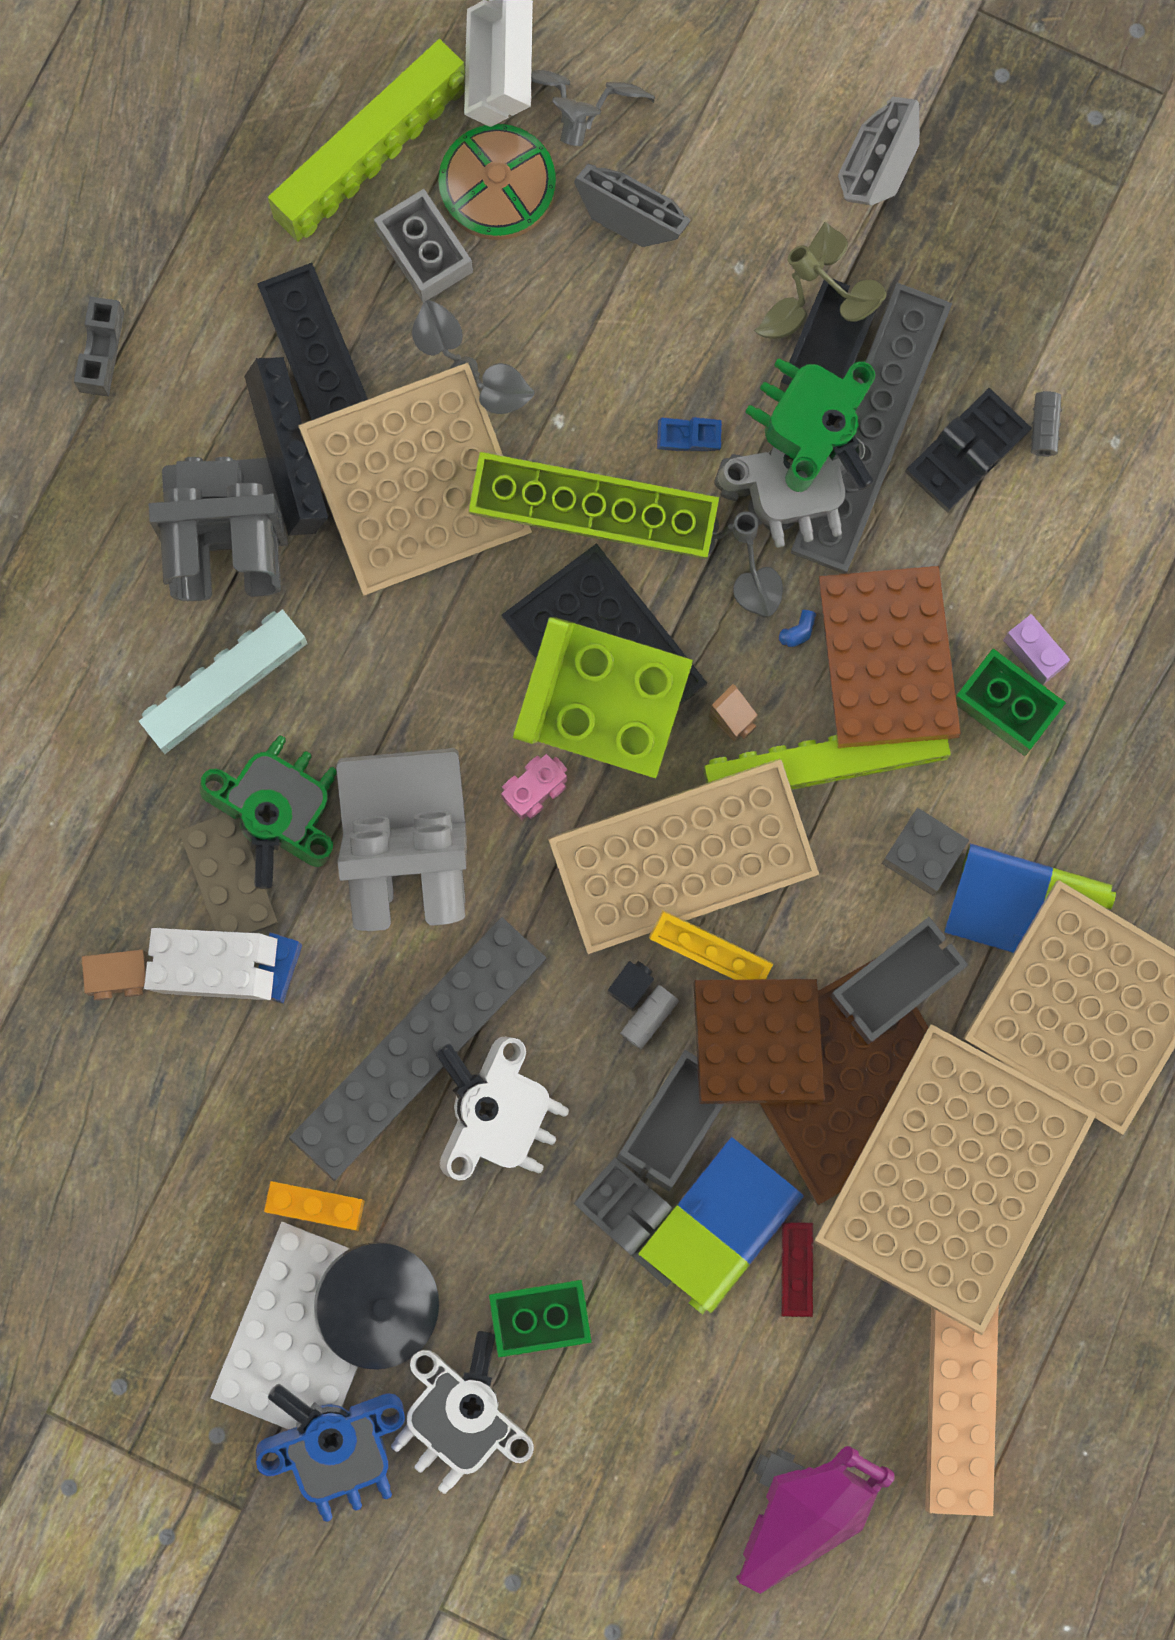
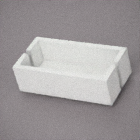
(498, 59)
(210, 963)

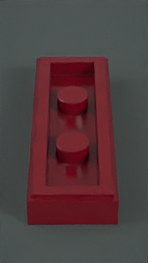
(797, 1270)

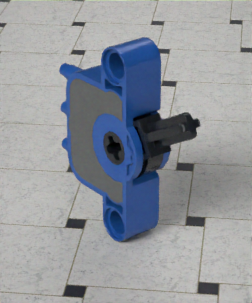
(332, 1463)

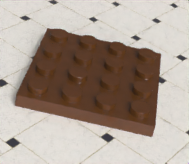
(758, 1041)

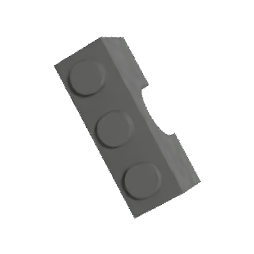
(97, 363)

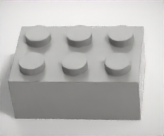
(423, 245)

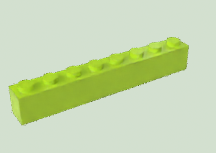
(826, 763)

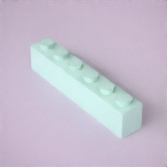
(222, 681)

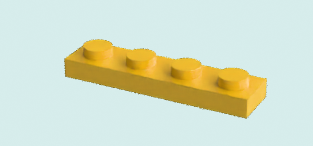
(708, 949)

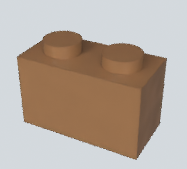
(115, 974)

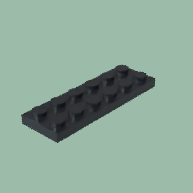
(312, 341)

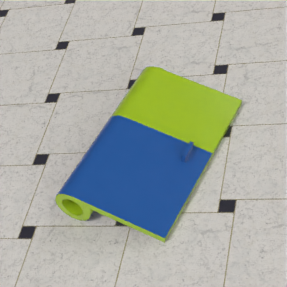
(1004, 893)
(721, 1225)

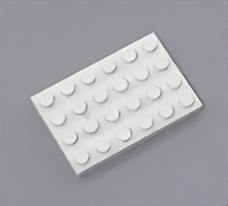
(281, 1337)

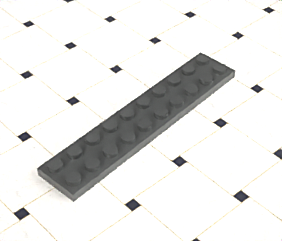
(899, 362)
(407, 1055)

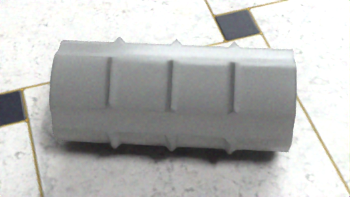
(649, 1017)

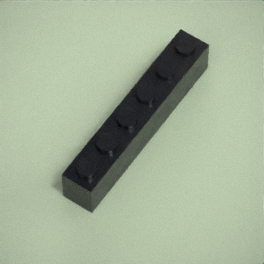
(285, 447)

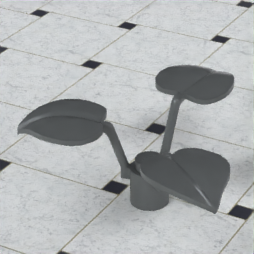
(575, 112)
(502, 385)
(761, 589)

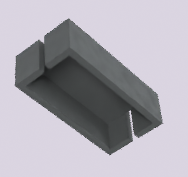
(898, 980)
(670, 1126)

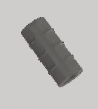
(1046, 423)

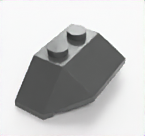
(629, 207)

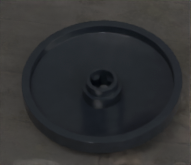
(376, 1305)

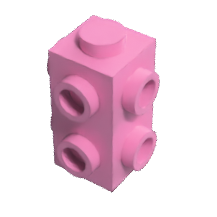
(542, 779)

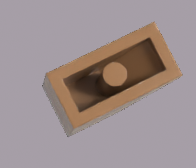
(733, 714)

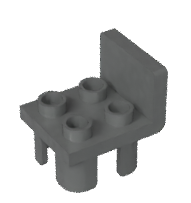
(243, 521)

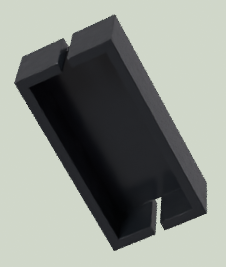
(828, 337)

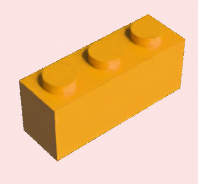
(314, 1206)

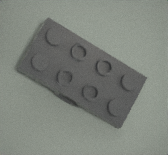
(625, 1211)

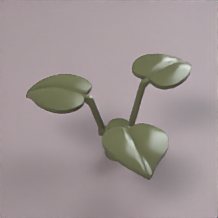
(808, 263)

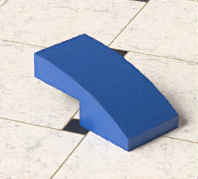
(689, 435)

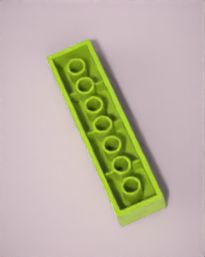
(368, 141)
(593, 505)

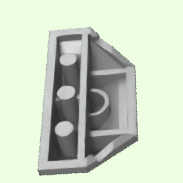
(881, 153)

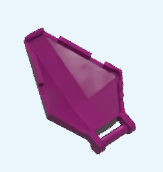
(810, 1516)

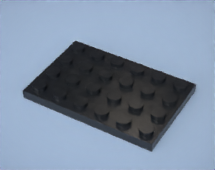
(597, 597)

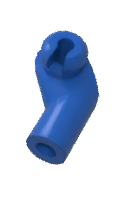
(800, 632)

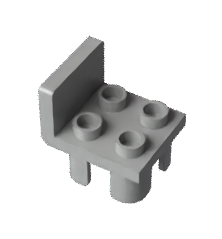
(402, 820)

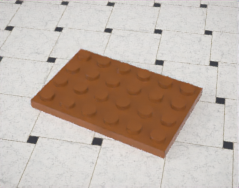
(889, 657)

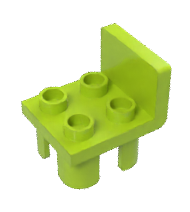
(602, 697)

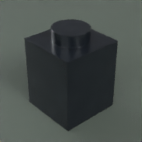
(631, 984)

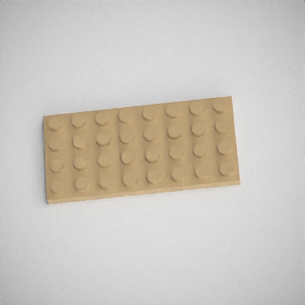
(684, 855)

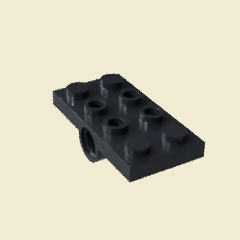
(968, 449)

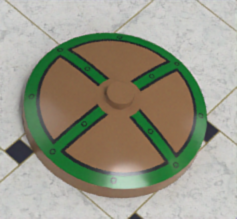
(497, 181)

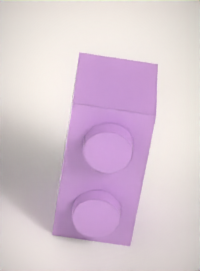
(1036, 649)

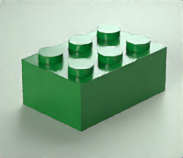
(1009, 702)
(540, 1318)

